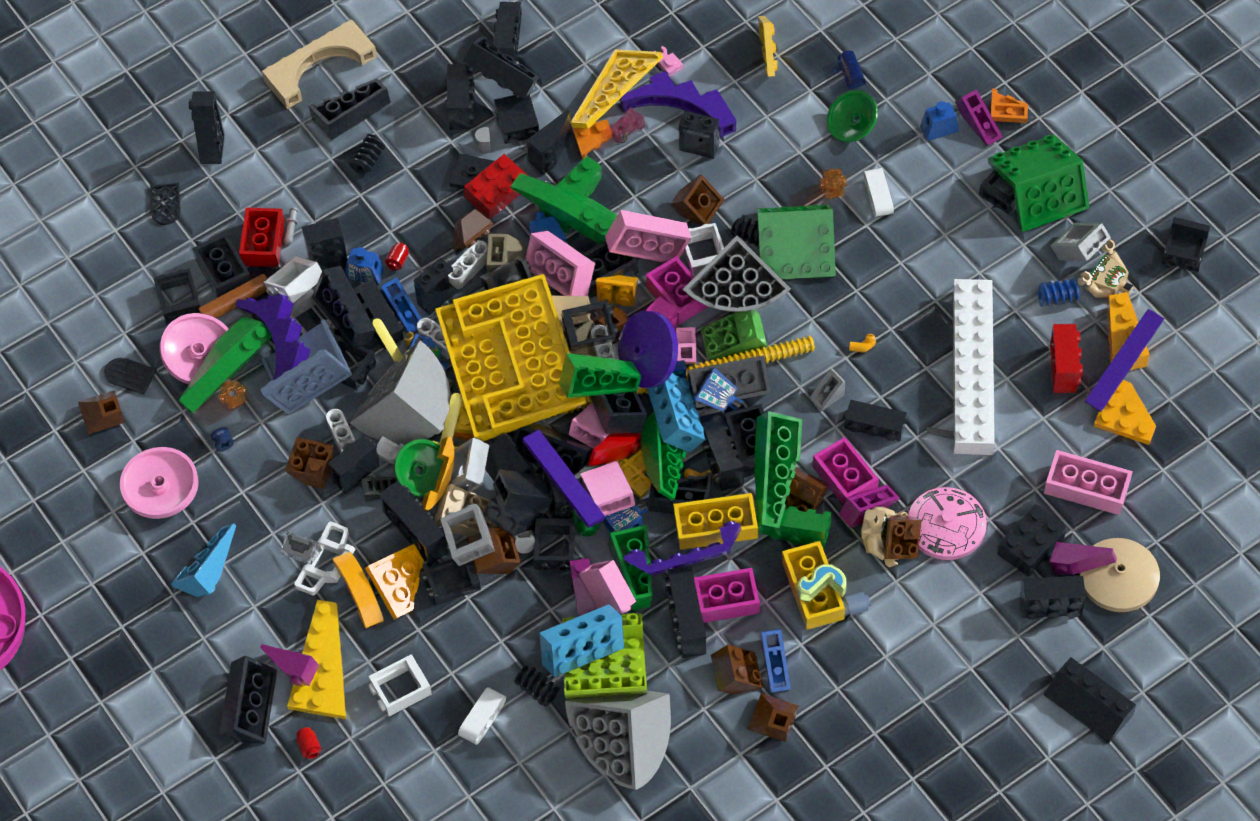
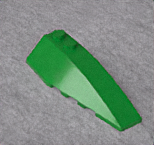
(571, 208)
(225, 360)
(661, 459)
(775, 461)

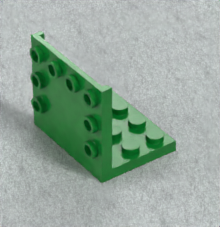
(1045, 180)
(797, 240)

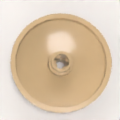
(1127, 582)

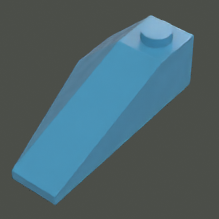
(209, 563)

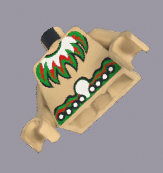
(1108, 276)
(875, 532)

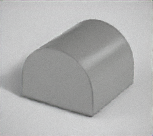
(482, 139)
(524, 542)

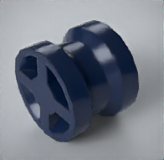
(222, 439)

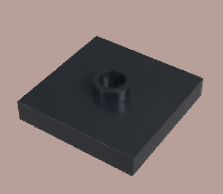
(467, 169)

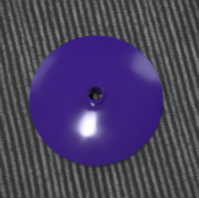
(651, 345)

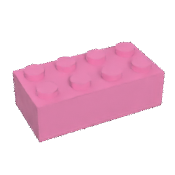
(647, 236)
(560, 263)
(1088, 482)

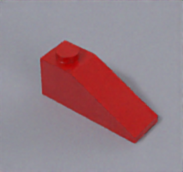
(615, 447)

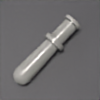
(291, 222)

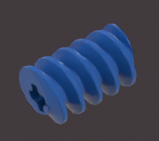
(1058, 291)

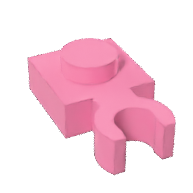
(669, 63)

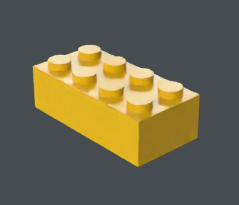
(700, 520)
(827, 604)

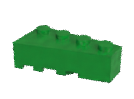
(580, 180)
(597, 376)
(799, 526)
(638, 581)

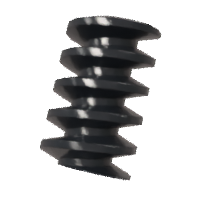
(367, 154)
(746, 230)
(535, 686)

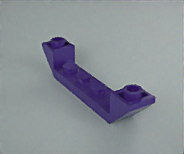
(728, 532)

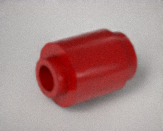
(397, 256)
(308, 743)

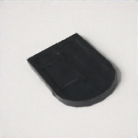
(129, 374)

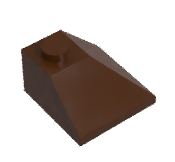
(697, 201)

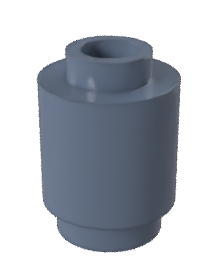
(856, 603)

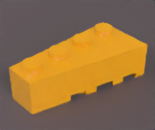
(1121, 323)

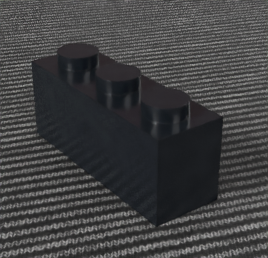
(875, 420)

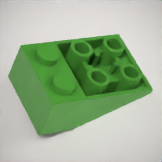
(733, 335)

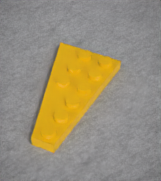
(615, 80)
(326, 691)

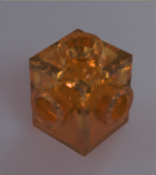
(833, 183)
(232, 401)

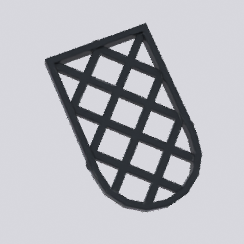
(152, 198)

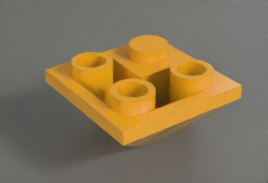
(617, 290)

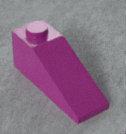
(978, 117)
(856, 506)
(1078, 558)
(582, 597)
(296, 666)

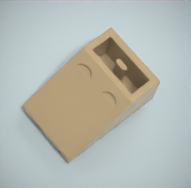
(455, 500)

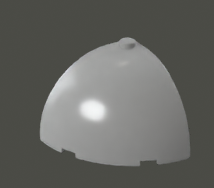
(737, 281)
(407, 400)
(623, 734)

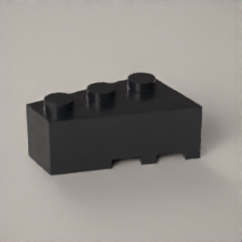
(688, 490)

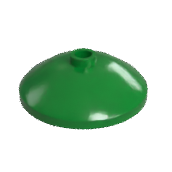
(845, 112)
(419, 454)

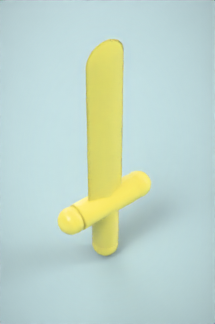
(387, 340)
(451, 420)

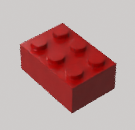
(491, 188)
(262, 237)
(1065, 358)

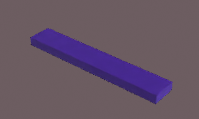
(1124, 360)
(563, 479)

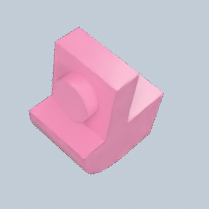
(686, 345)

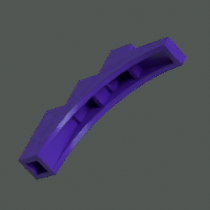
(684, 96)
(283, 329)

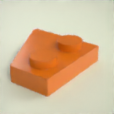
(1008, 108)
(593, 137)

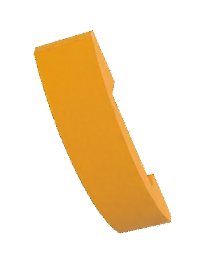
(446, 453)
(359, 588)

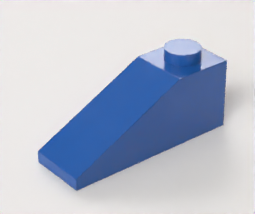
(401, 304)
(775, 660)

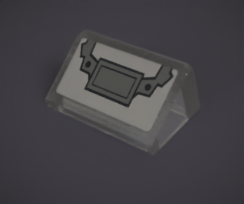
(300, 548)

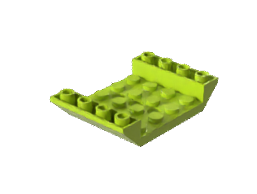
(615, 679)

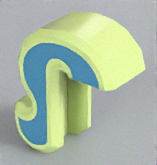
(821, 577)

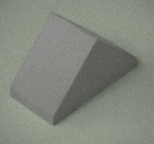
(829, 390)

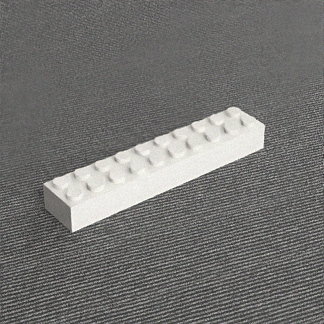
(973, 367)

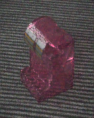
(626, 125)

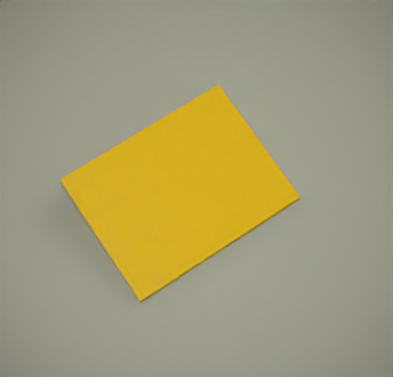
(507, 356)

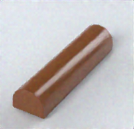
(227, 302)

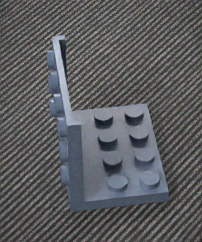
(311, 377)

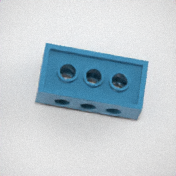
(677, 414)
(581, 640)

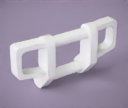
(322, 576)

